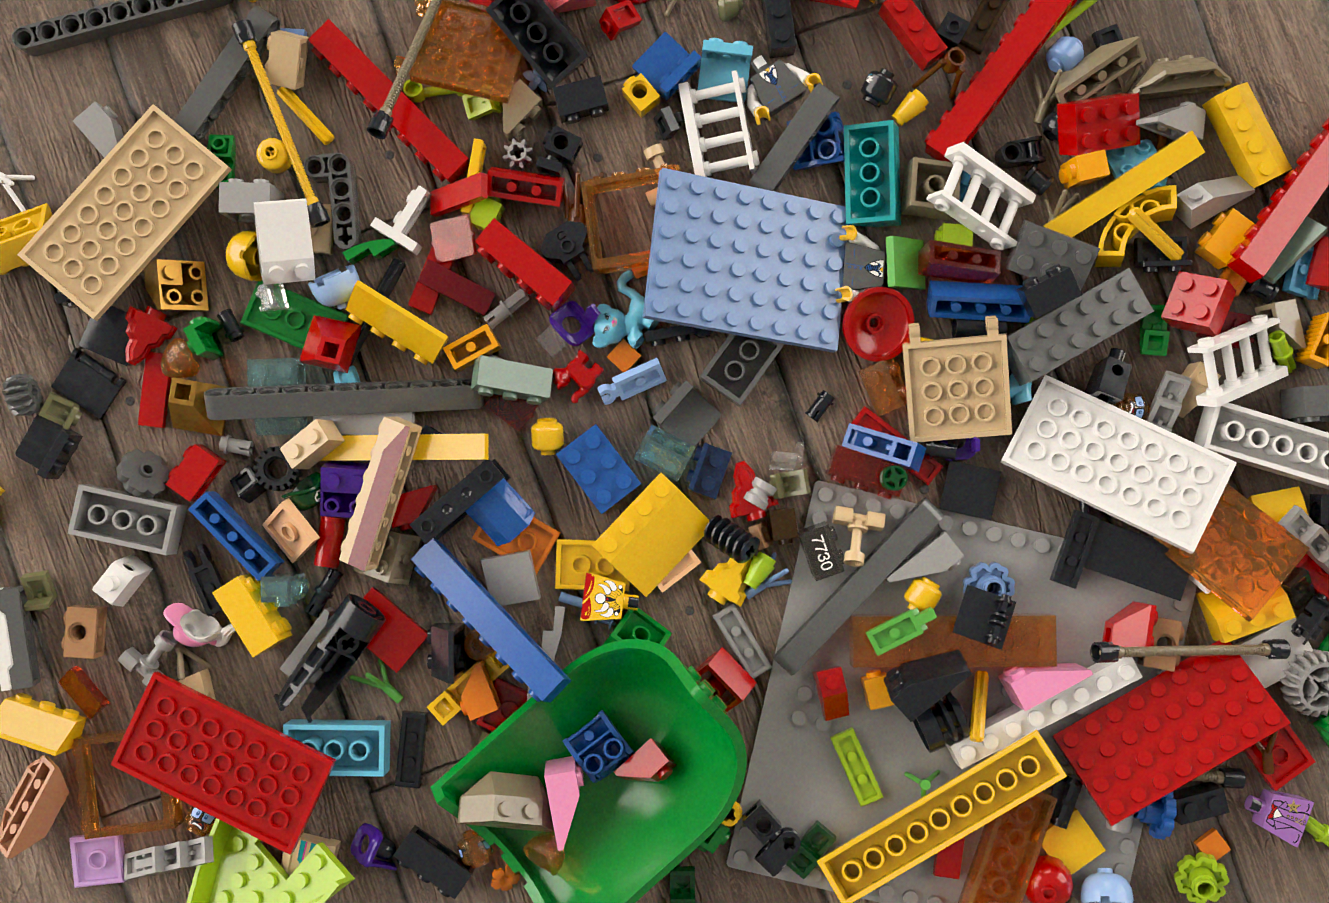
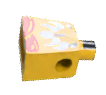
(605, 599)

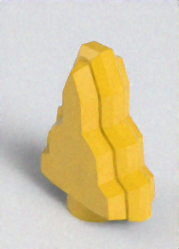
(727, 582)

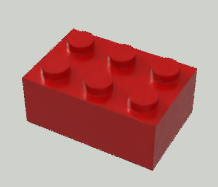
(1098, 124)

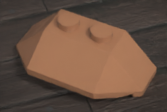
(32, 807)

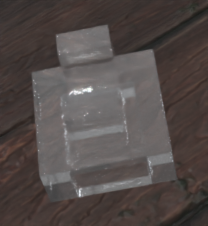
(272, 297)

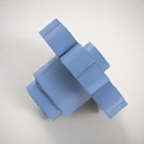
(994, 573)

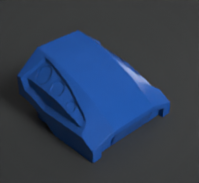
(826, 146)
(502, 513)
(598, 747)

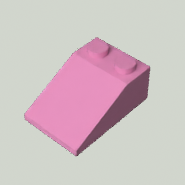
(1036, 684)
(563, 785)

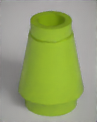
(759, 570)

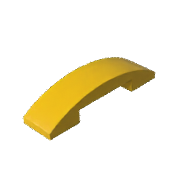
(448, 702)

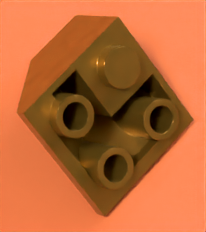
(177, 285)
(189, 407)

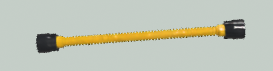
(246, 37)

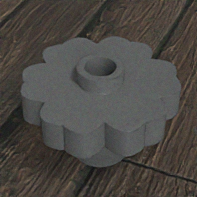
(142, 473)

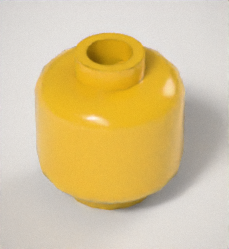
(273, 155)
(547, 436)
(922, 594)

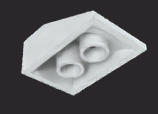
(284, 241)

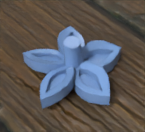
(535, 80)

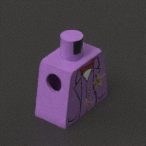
(1280, 814)

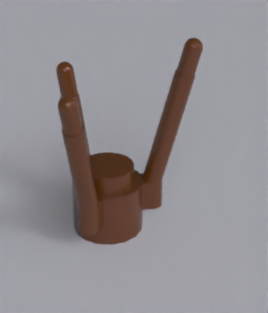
(951, 63)
(577, 211)

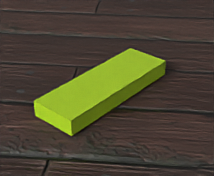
(856, 767)

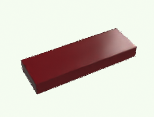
(456, 287)

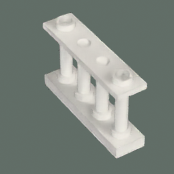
(695, 121)
(999, 184)
(1251, 379)

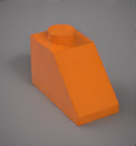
(479, 694)

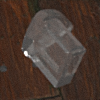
(788, 461)

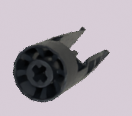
(334, 652)

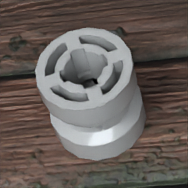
(759, 493)

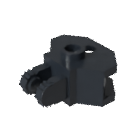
(569, 249)

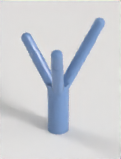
(770, 582)

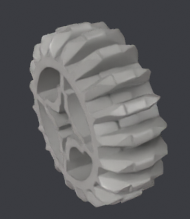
(1300, 688)

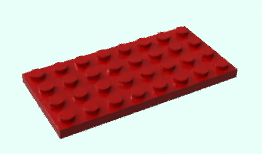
(1169, 732)
(223, 762)

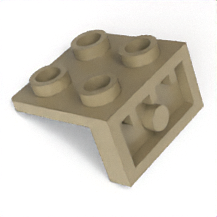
(396, 560)

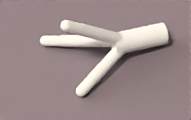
(6, 180)

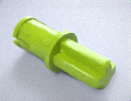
(1281, 350)
(1319, 831)

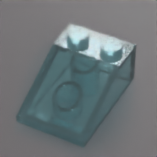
(277, 373)

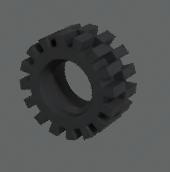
(265, 476)

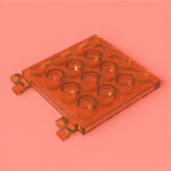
(465, 52)
(1241, 554)

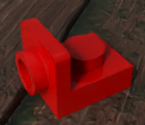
(619, 18)

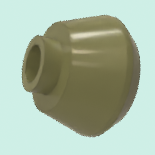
(728, 9)

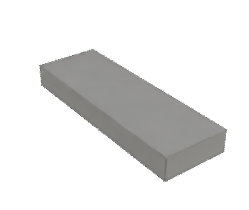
(742, 641)

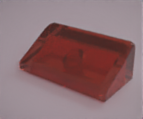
(83, 692)

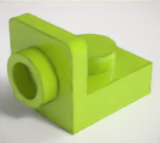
(478, 107)

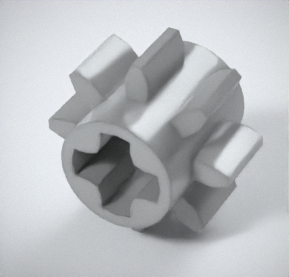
(516, 146)

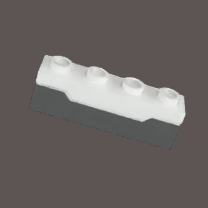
(17, 643)

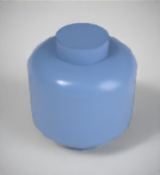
(1064, 54)

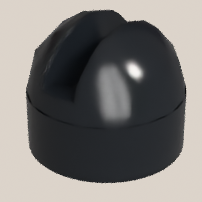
(386, 849)

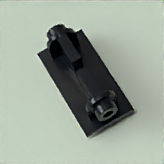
(1309, 626)
(1067, 793)

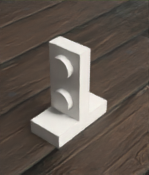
(405, 220)

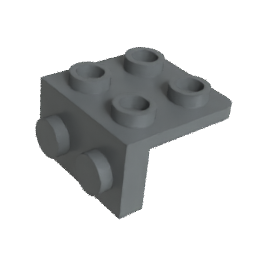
(686, 414)

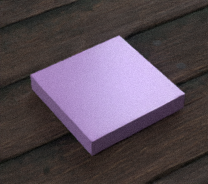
(97, 860)

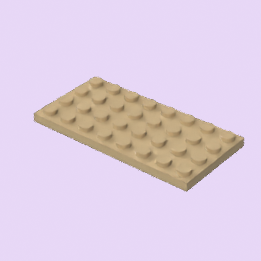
(124, 212)

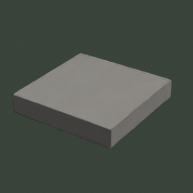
(511, 577)

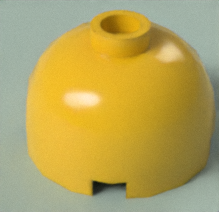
(243, 256)

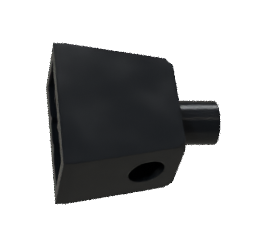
(1109, 378)

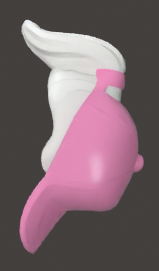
(195, 628)

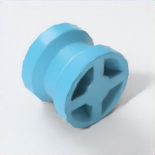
(350, 377)

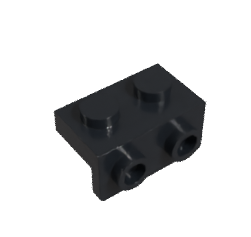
(1152, 258)

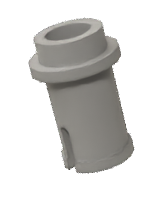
(238, 446)

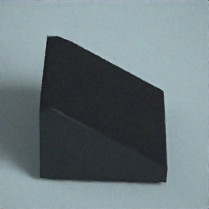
(247, 485)

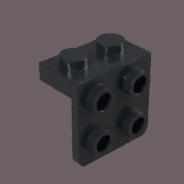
(48, 447)

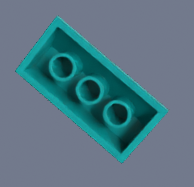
(872, 174)

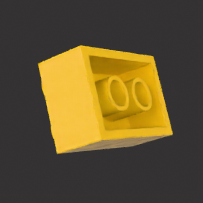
(254, 621)

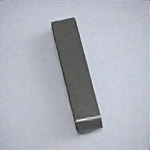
(795, 139)

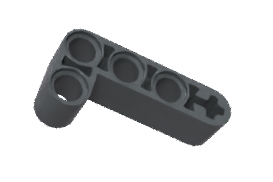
(339, 203)

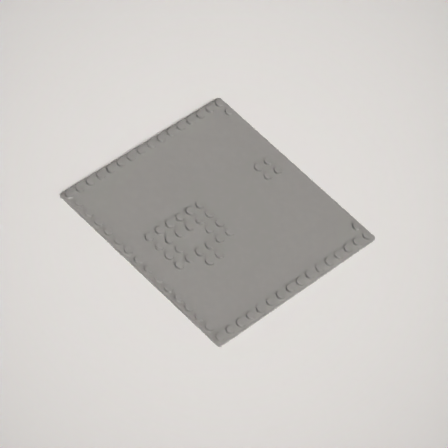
(792, 753)

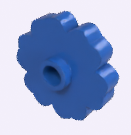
(1159, 816)

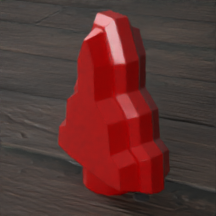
(145, 332)
(739, 507)

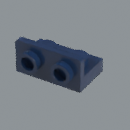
(709, 470)

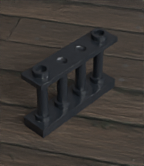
(452, 506)

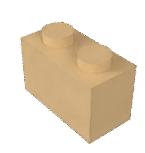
(286, 59)
(312, 444)

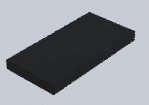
(1135, 561)

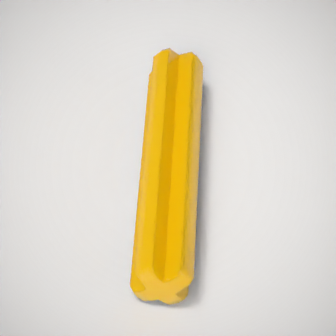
(306, 115)
(1155, 233)
(979, 705)

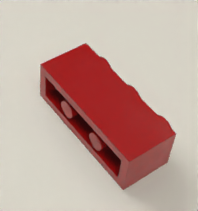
(913, 31)
(525, 186)

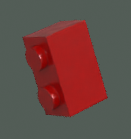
(195, 472)

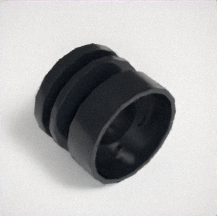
(941, 719)

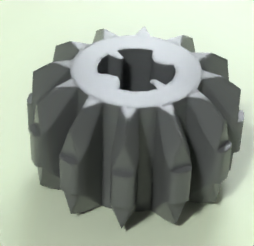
(22, 394)

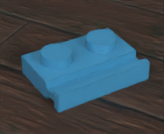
(1296, 278)

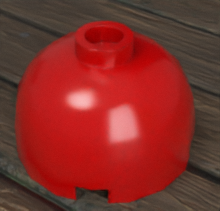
(1049, 881)

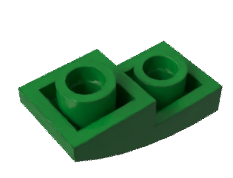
(225, 149)

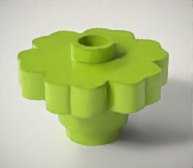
(1201, 878)

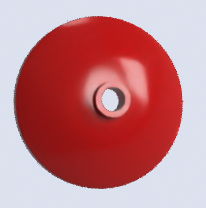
(891, 316)

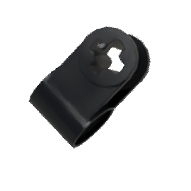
(1024, 151)
(775, 854)

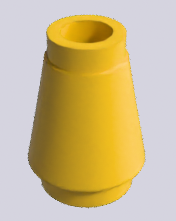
(911, 106)

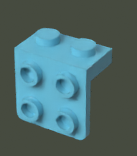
(718, 62)
(1125, 158)

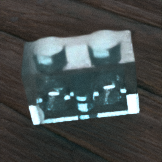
(660, 452)
(284, 588)

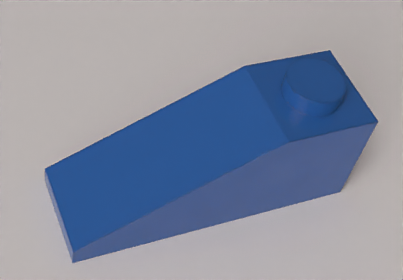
(884, 446)

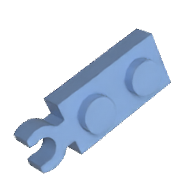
(633, 381)

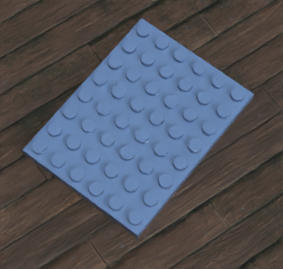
(745, 261)

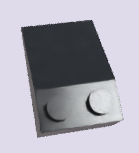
(447, 651)
(925, 681)

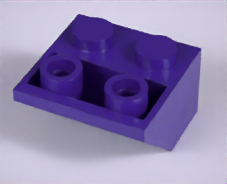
(340, 487)

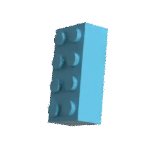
(357, 745)

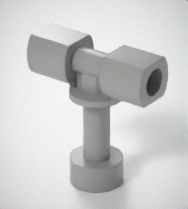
(148, 663)

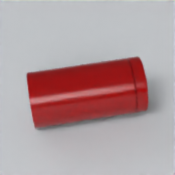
(330, 541)

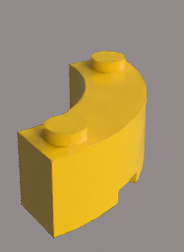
(1156, 203)

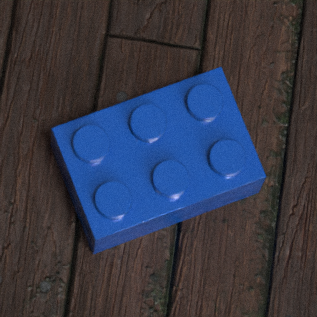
(598, 469)

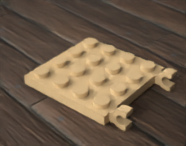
(957, 385)

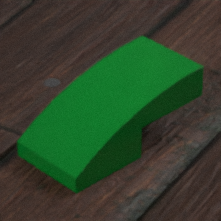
(378, 248)
(1154, 333)

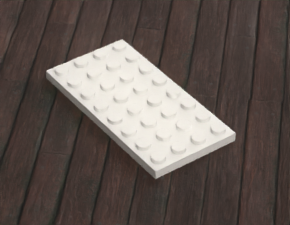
(1119, 463)

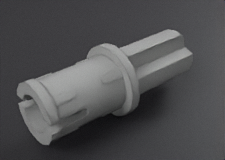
(506, 308)

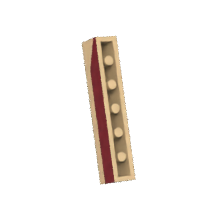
(380, 493)

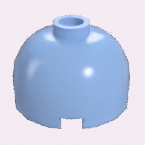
(335, 287)
(1106, 888)

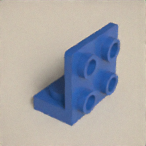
(667, 65)

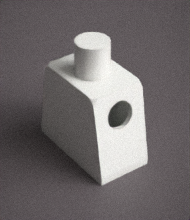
(119, 583)

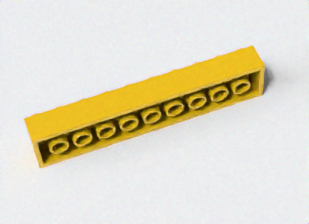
(941, 817)

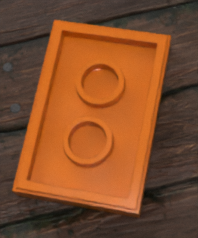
(536, 537)

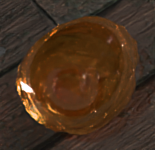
(178, 360)
(544, 852)

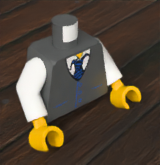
(776, 87)
(862, 265)

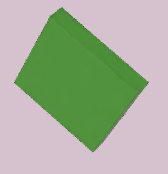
(903, 263)

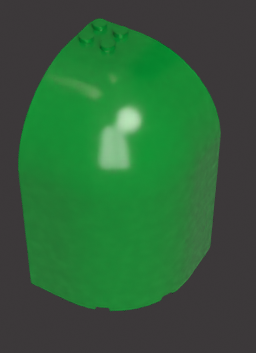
(622, 829)

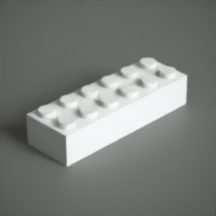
(1266, 443)

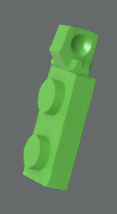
(899, 629)

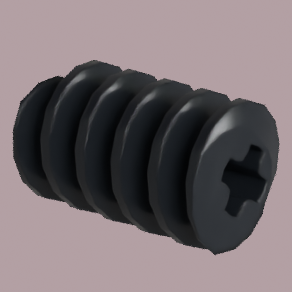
(731, 539)

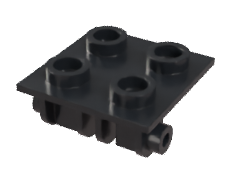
(984, 616)

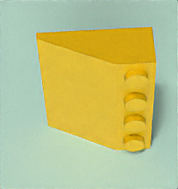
(395, 322)
(652, 534)

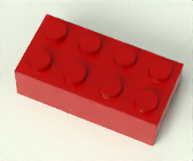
(524, 264)

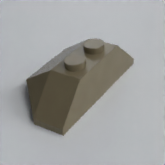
(1103, 71)
(1180, 77)
(507, 802)

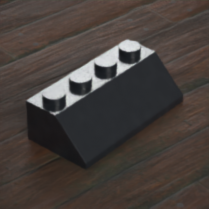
(540, 37)

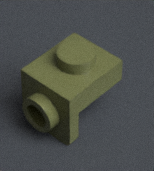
(60, 410)
(790, 483)
(38, 590)

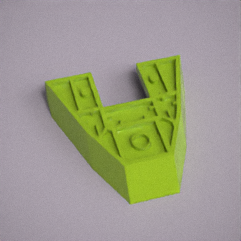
(250, 874)

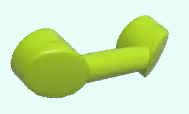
(417, 93)

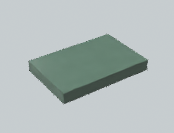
(1302, 240)

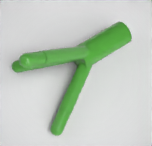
(393, 693)
(923, 783)

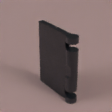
(88, 383)

